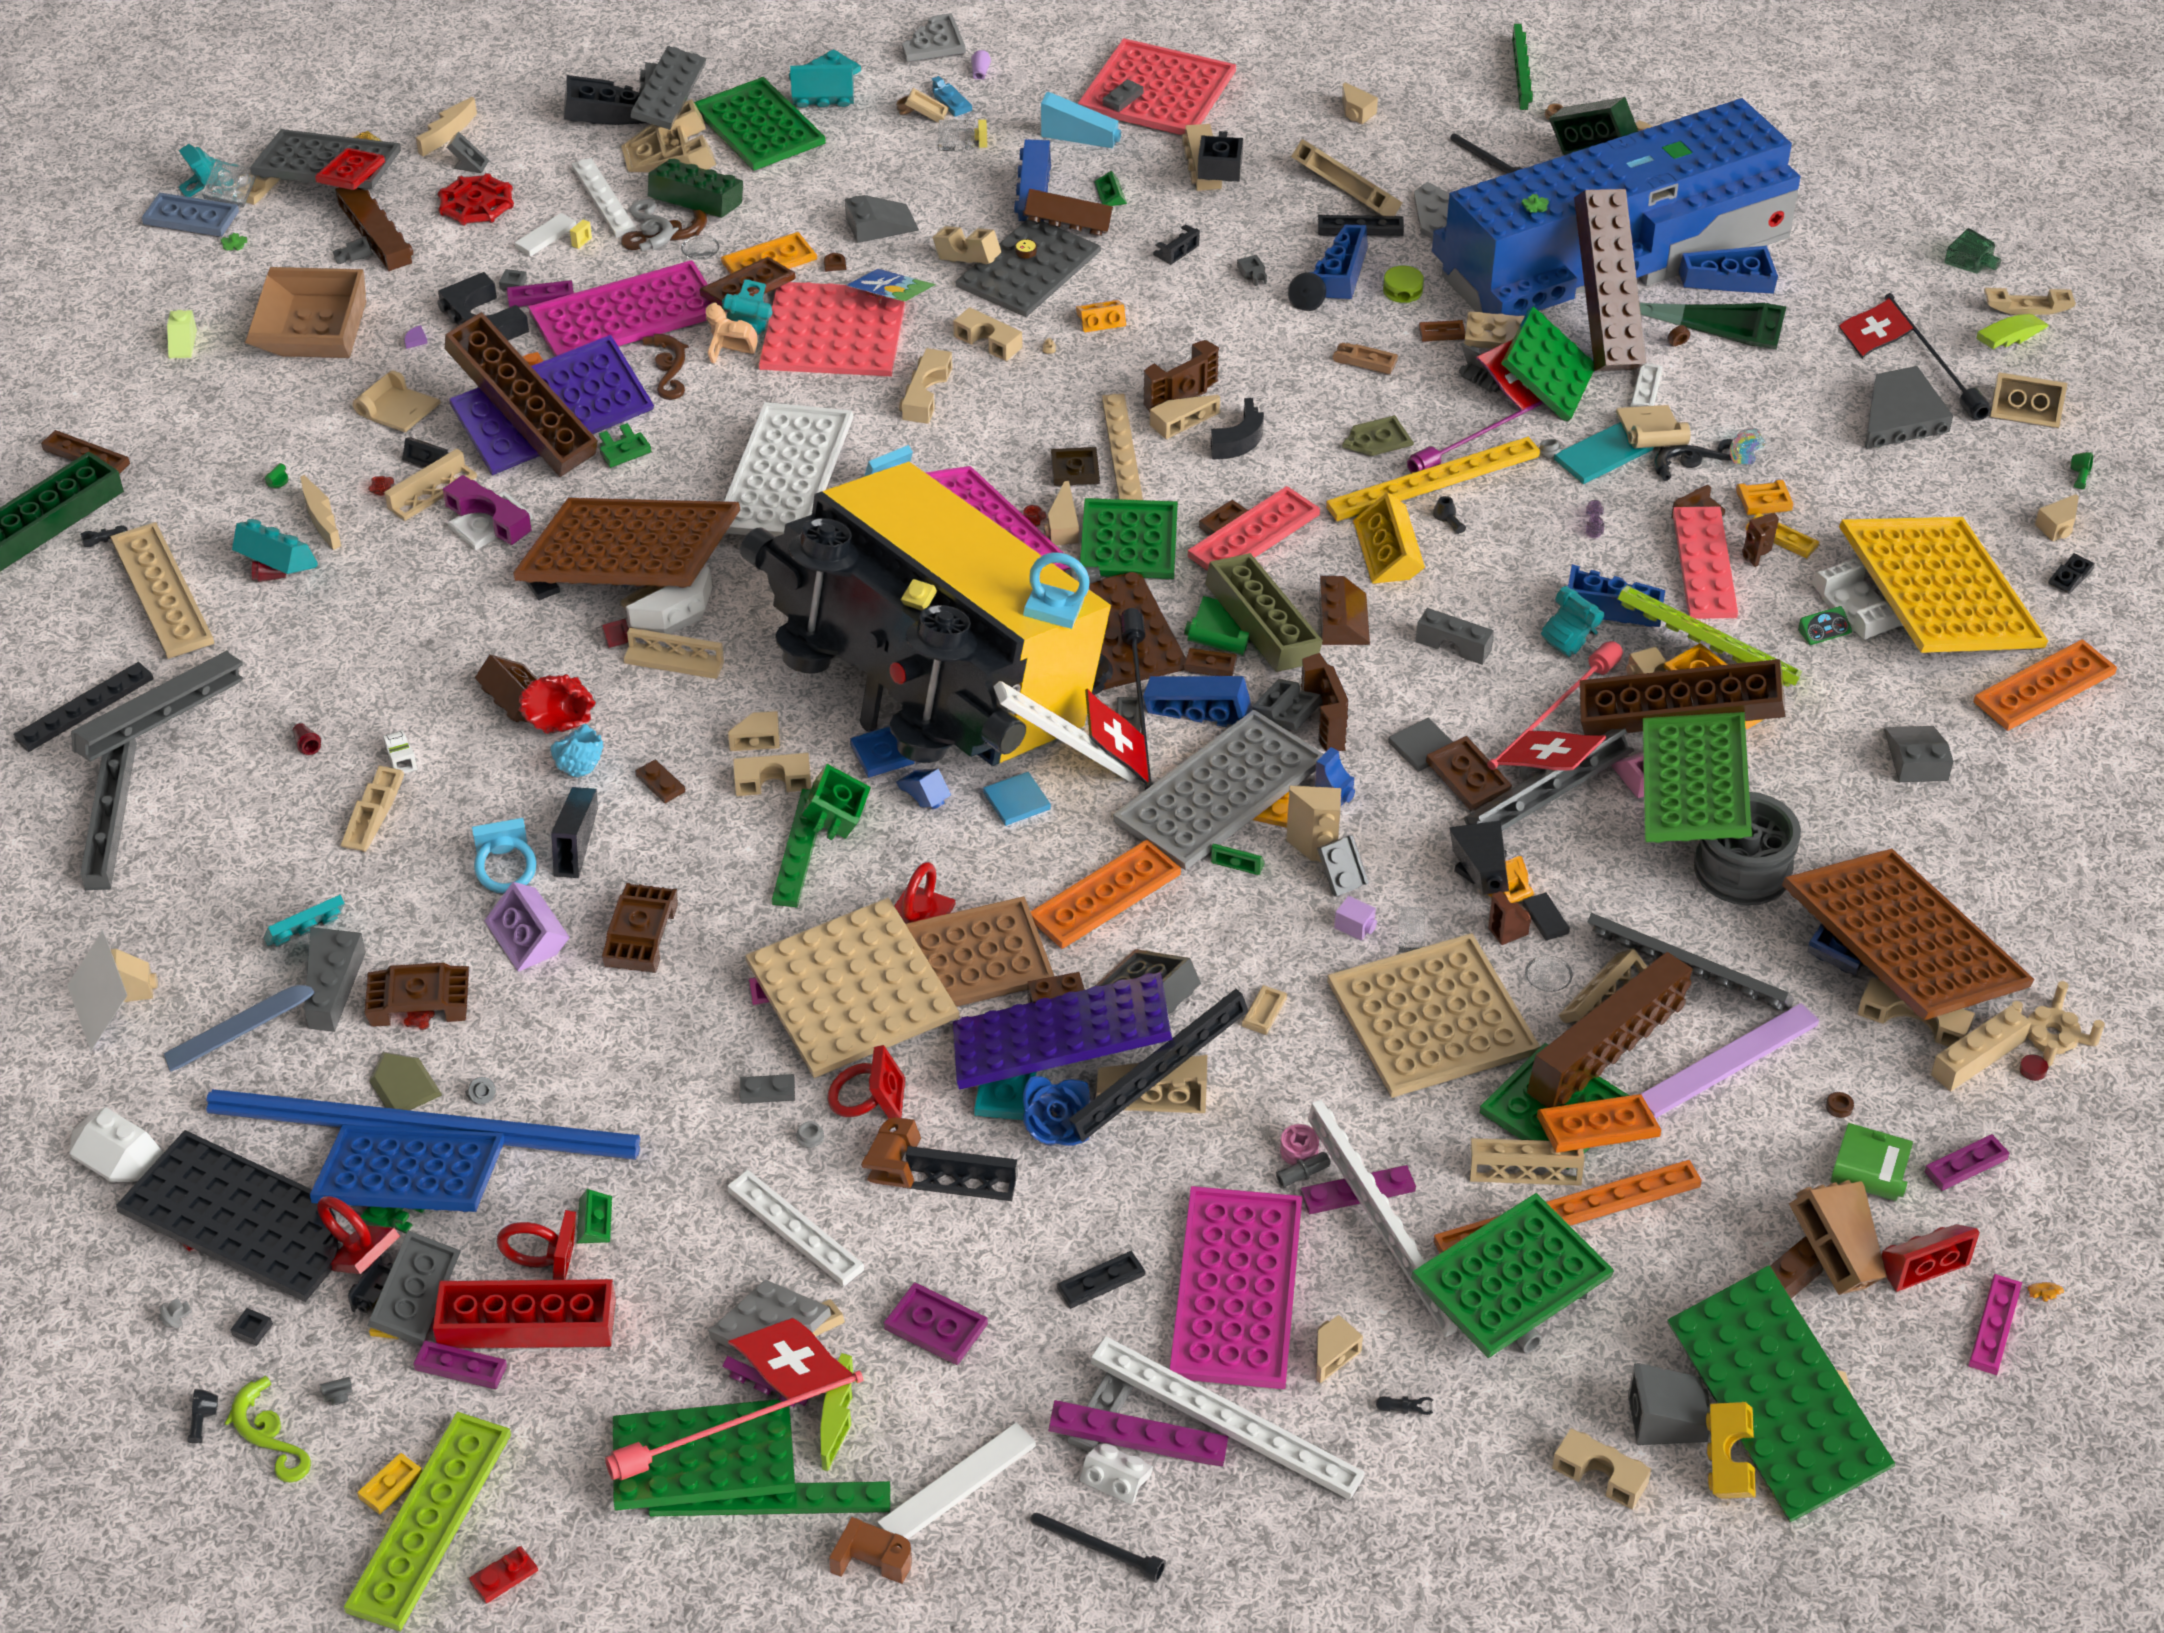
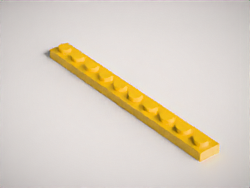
(1435, 477)

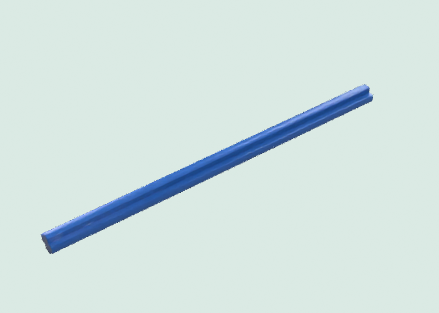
(338, 1114)

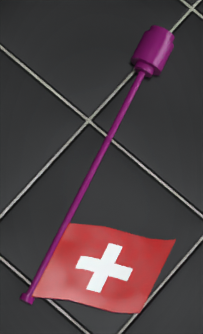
(1512, 388)

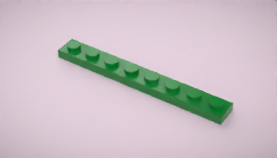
(808, 1499)

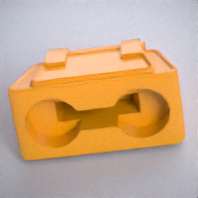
(1517, 880)

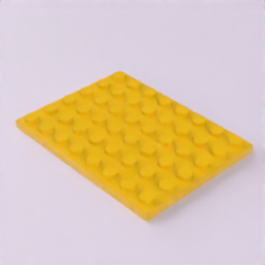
(1942, 584)

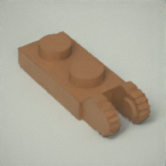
(1365, 357)

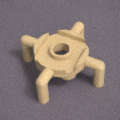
(2064, 1022)

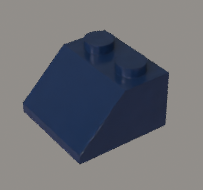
(1830, 949)

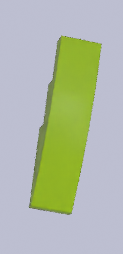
(2011, 330)
(835, 1417)

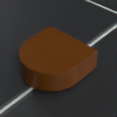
(834, 262)

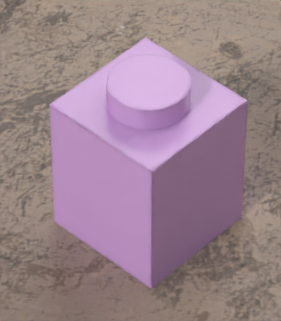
(1355, 918)

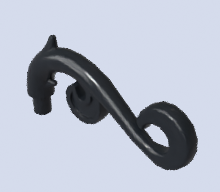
(1690, 456)

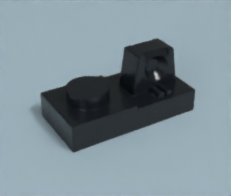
(422, 452)

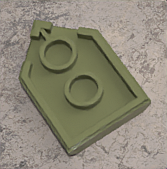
(1378, 437)
(402, 1082)

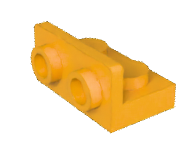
(1102, 315)

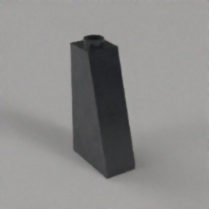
(573, 832)
(1482, 854)

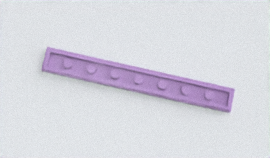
(1729, 1059)

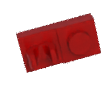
(503, 1574)

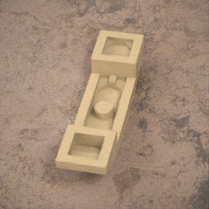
(2056, 301)

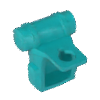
(201, 166)
(747, 307)
(1572, 622)

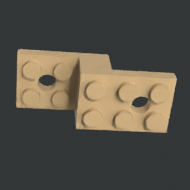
(1502, 329)

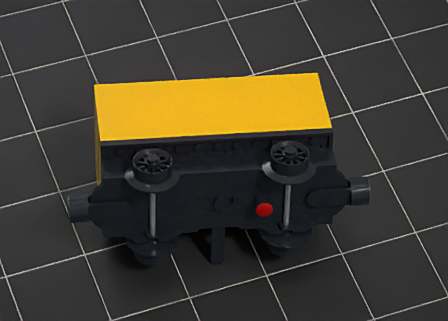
(842, 592)

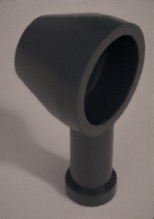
(1446, 511)
(203, 1406)

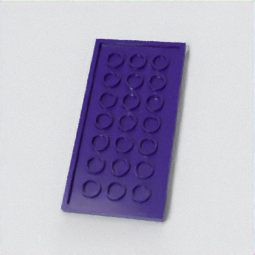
(590, 381)
(1061, 1030)

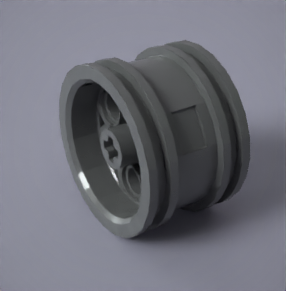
(1752, 867)

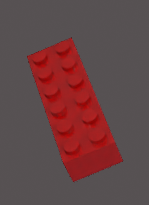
(525, 1313)

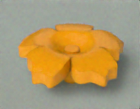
(2047, 1290)

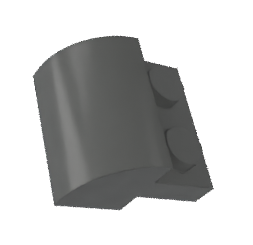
(1287, 704)

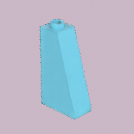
(1075, 123)

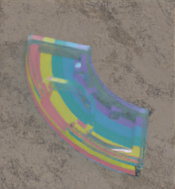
(1744, 445)

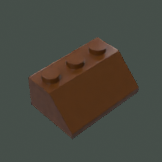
(1343, 612)
(504, 682)

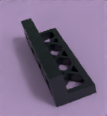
(964, 1166)

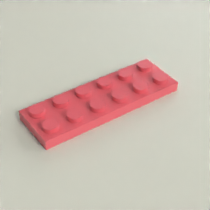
(1257, 528)
(1705, 562)

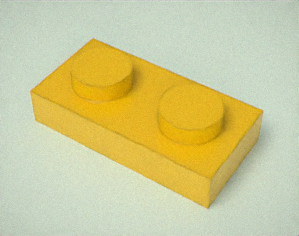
(390, 1483)

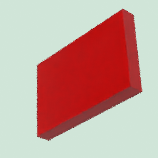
(350, 168)

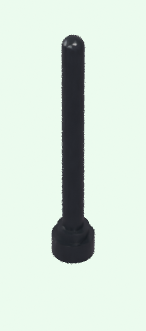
(1483, 154)
(1151, 1567)

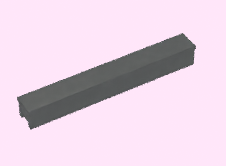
(156, 706)
(1550, 784)
(107, 817)

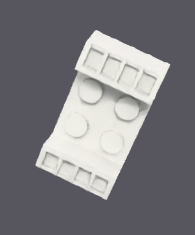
(1846, 587)

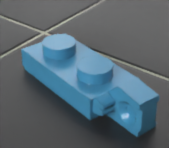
(950, 97)

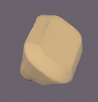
(1049, 346)

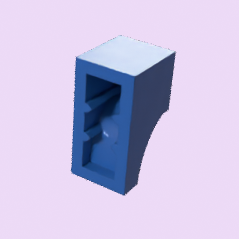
(1332, 774)
(926, 787)

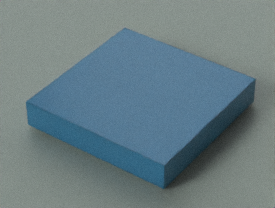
(1017, 798)

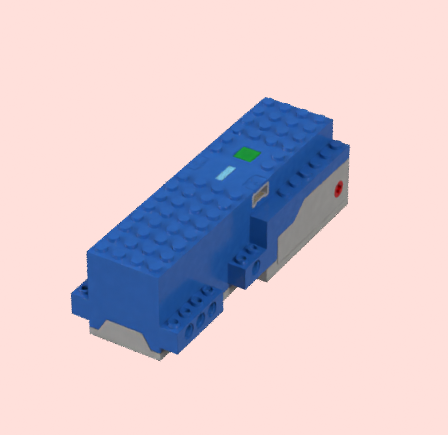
(1688, 186)

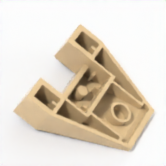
(657, 144)

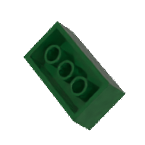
(1592, 124)
(695, 188)

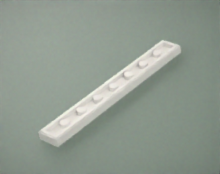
(1058, 727)

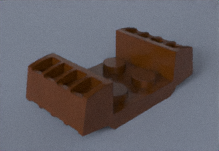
(1185, 380)
(1322, 679)
(639, 927)
(416, 989)

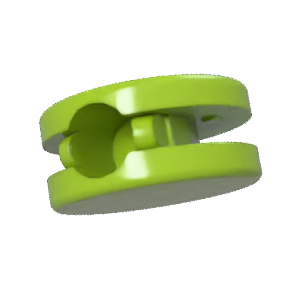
(1403, 284)

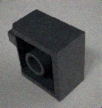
(1220, 157)

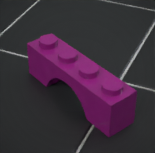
(469, 497)

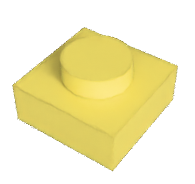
(981, 133)
(580, 234)
(919, 595)

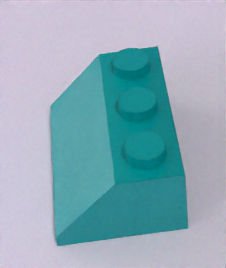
(822, 85)
(272, 547)

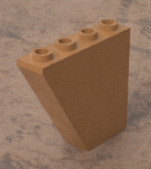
(1841, 1234)

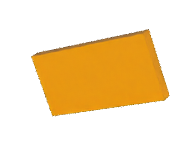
(787, 250)

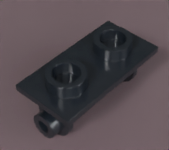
(364, 1293)

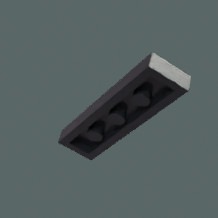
(1375, 224)

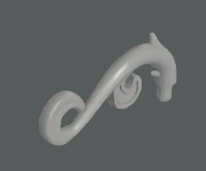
(652, 225)

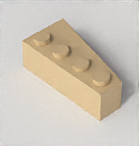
(1178, 1092)

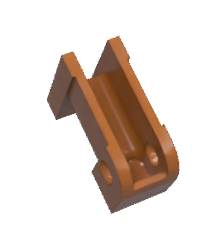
(888, 1151)
(872, 1547)

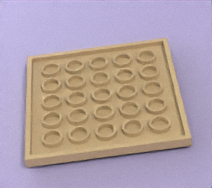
(851, 987)
(1432, 1015)

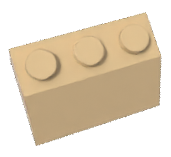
(2028, 399)
(1313, 818)

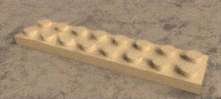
(162, 590)

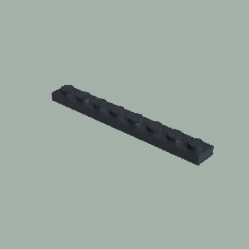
(1158, 1065)

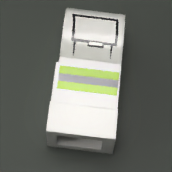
(399, 750)

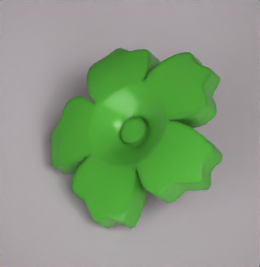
(1535, 203)
(233, 241)

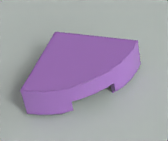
(415, 337)

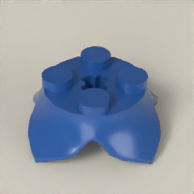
(1064, 1098)

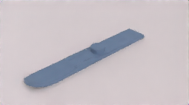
(237, 1026)

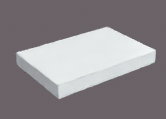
(478, 528)

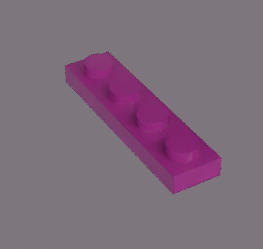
(1339, 1194)

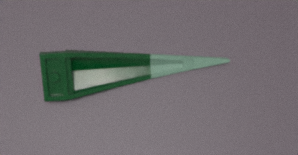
(1745, 323)

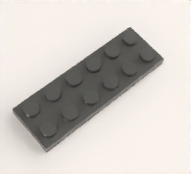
(668, 87)

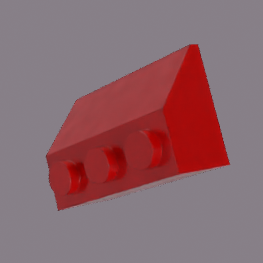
(1929, 1255)

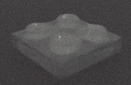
(229, 183)

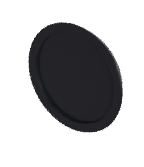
(1307, 291)

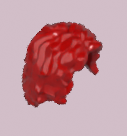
(556, 703)

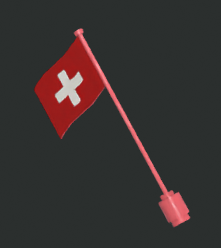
(1559, 749)
(788, 1361)

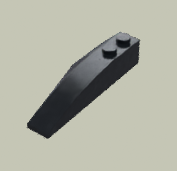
(599, 101)

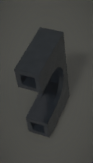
(477, 290)

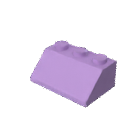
(526, 926)

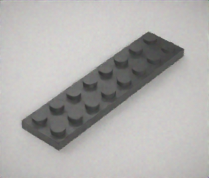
(1701, 967)

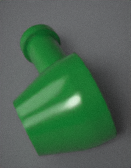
(2082, 464)

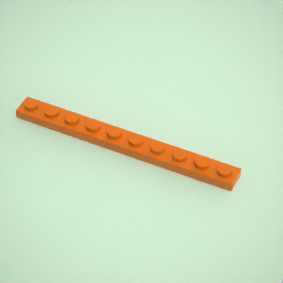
(1602, 1199)

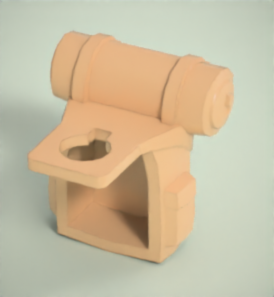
(729, 334)

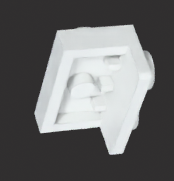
(1115, 1472)

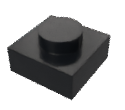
(251, 1326)

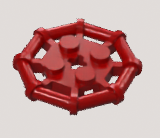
(475, 199)

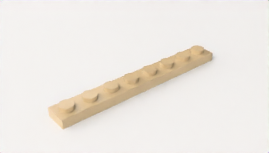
(1121, 447)

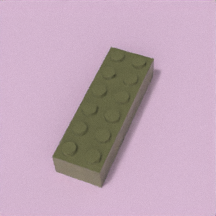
(1263, 611)

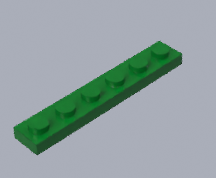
(1522, 70)
(795, 858)

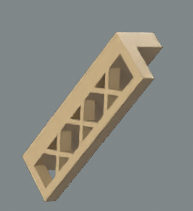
(425, 482)
(675, 657)
(1601, 983)
(1527, 1156)

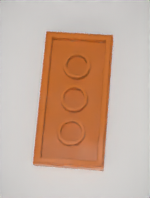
(1598, 1123)

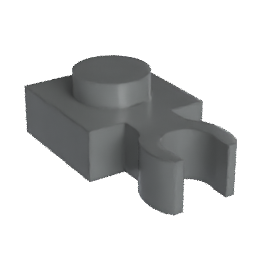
(355, 250)
(1253, 268)

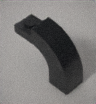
(1241, 438)

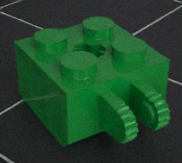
(835, 802)

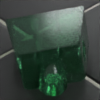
(1972, 252)

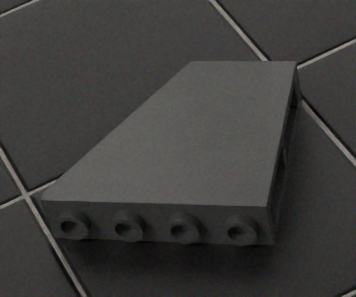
(1905, 409)

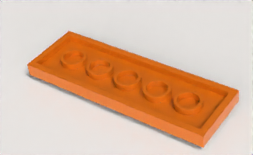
(2045, 684)
(1105, 893)

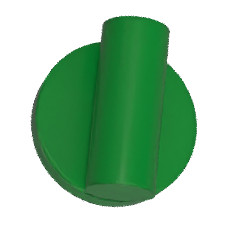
(277, 477)

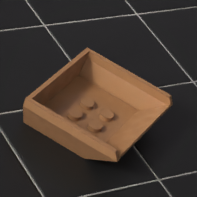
(309, 312)

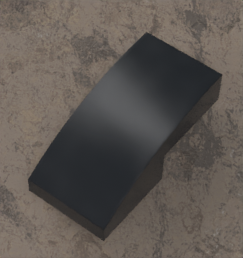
(2072, 573)

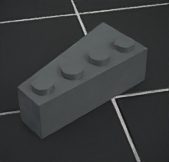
(331, 972)

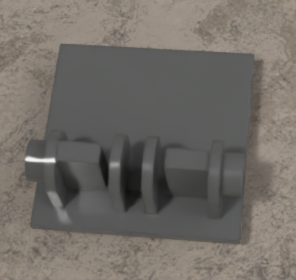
(1476, 371)

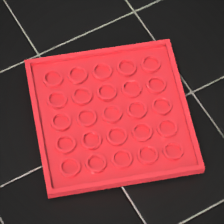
(1176, 86)
(831, 330)

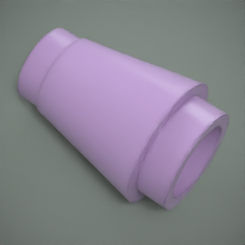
(980, 64)

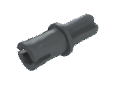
(1303, 1169)

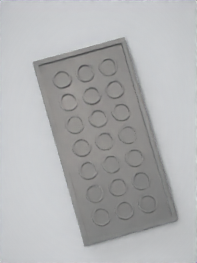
(1219, 789)

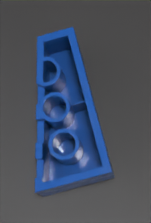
(1033, 171)
(1343, 262)
(1730, 270)
(1605, 593)
(1199, 698)

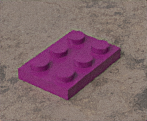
(935, 1323)

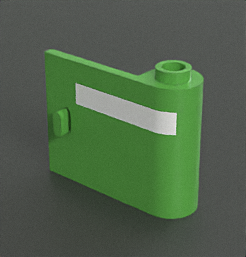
(1875, 1160)

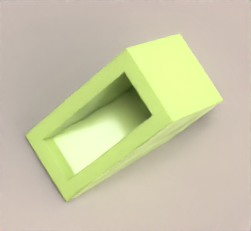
(181, 334)

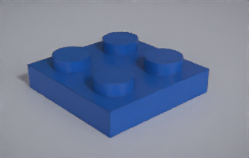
(878, 752)

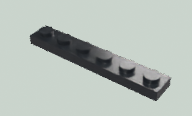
(83, 706)

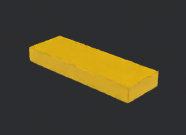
(1793, 540)

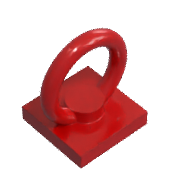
(923, 903)
(885, 1085)
(361, 1246)
(558, 1250)

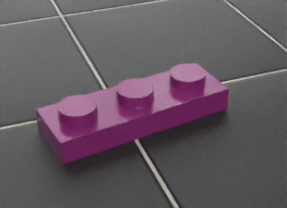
(538, 293)
(1966, 1162)
(460, 1364)
(741, 1372)

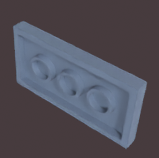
(190, 214)

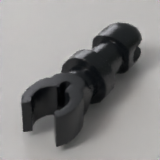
(104, 535)
(1387, 1403)

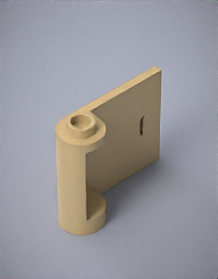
(393, 403)
(1653, 426)

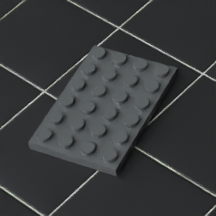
(304, 154)
(1026, 283)

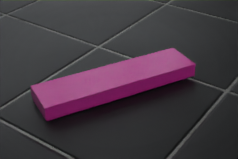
(1995, 1324)

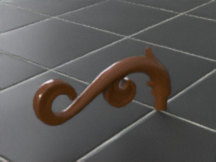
(698, 224)
(665, 362)

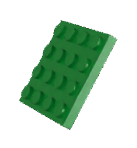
(1549, 364)
(1130, 537)
(1518, 1111)

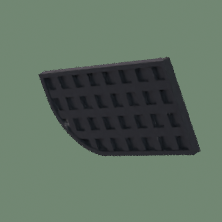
(235, 1214)

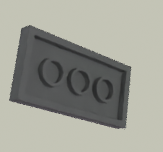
(412, 1287)

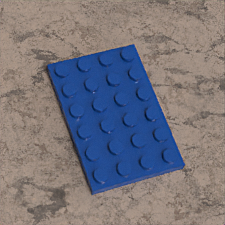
(409, 1168)

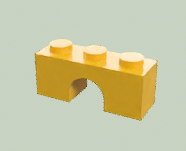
(1727, 1425)

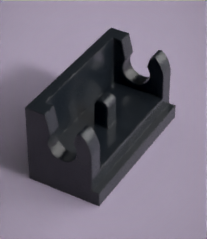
(1178, 247)

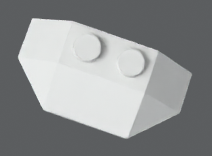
(672, 606)
(113, 1146)

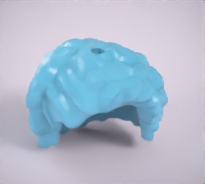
(578, 751)

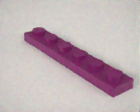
(1138, 1433)

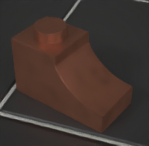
(1507, 919)

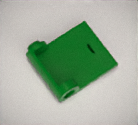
(1216, 628)

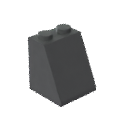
(1667, 1406)

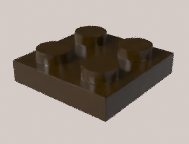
(1075, 465)

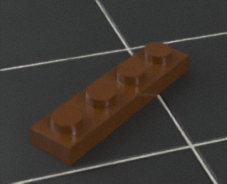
(73, 448)

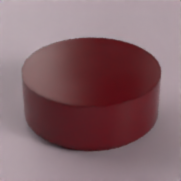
(2033, 1067)

